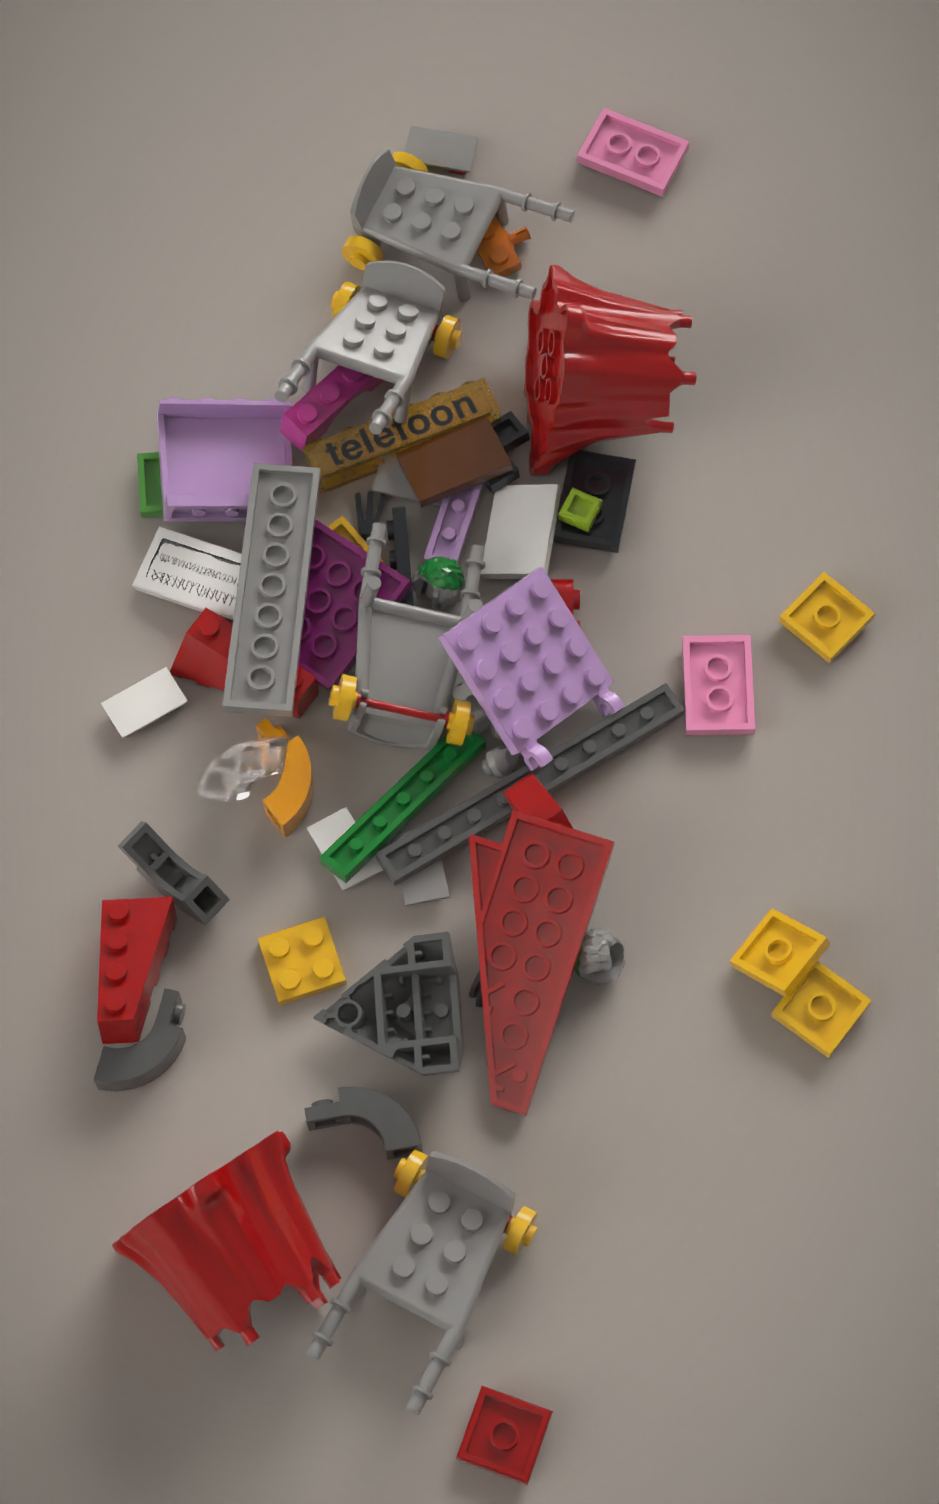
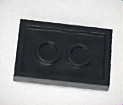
(604, 478)

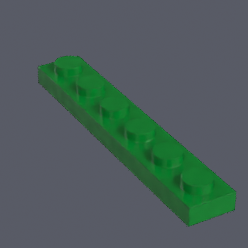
(399, 806)

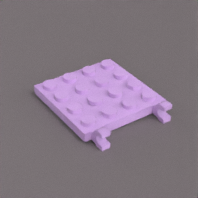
(529, 664)

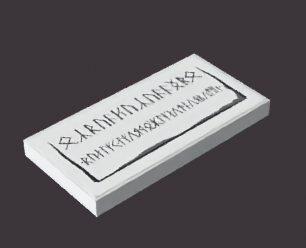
(190, 573)

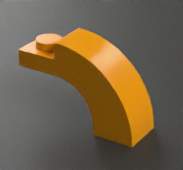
(294, 793)

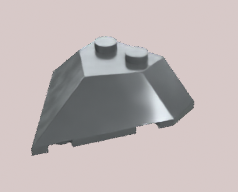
(407, 1007)

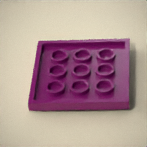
(333, 604)

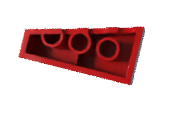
(131, 954)

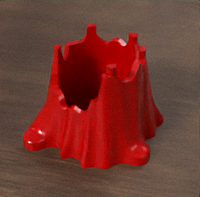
(596, 368)
(233, 1243)

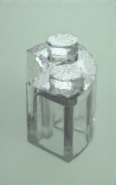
(238, 768)

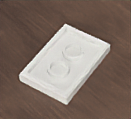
(521, 530)

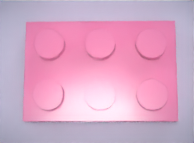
(633, 152)
(718, 685)

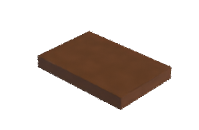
(454, 461)

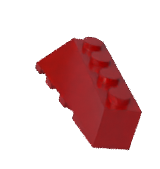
(205, 659)

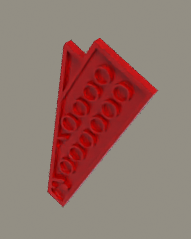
(530, 926)

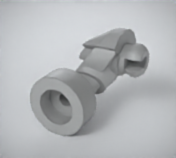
(499, 760)

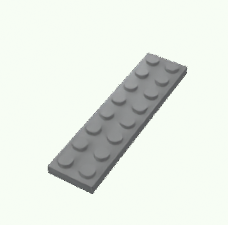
(272, 590)

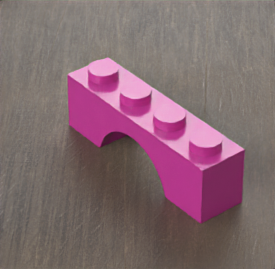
(322, 404)

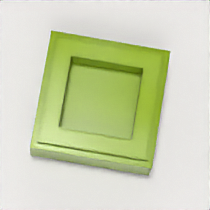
(580, 509)

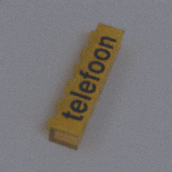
(359, 452)

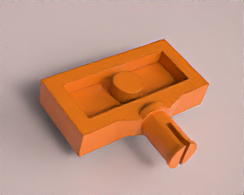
(498, 249)

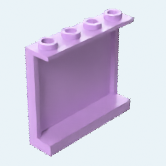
(211, 451)

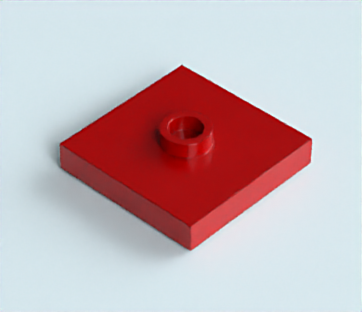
(504, 1435)

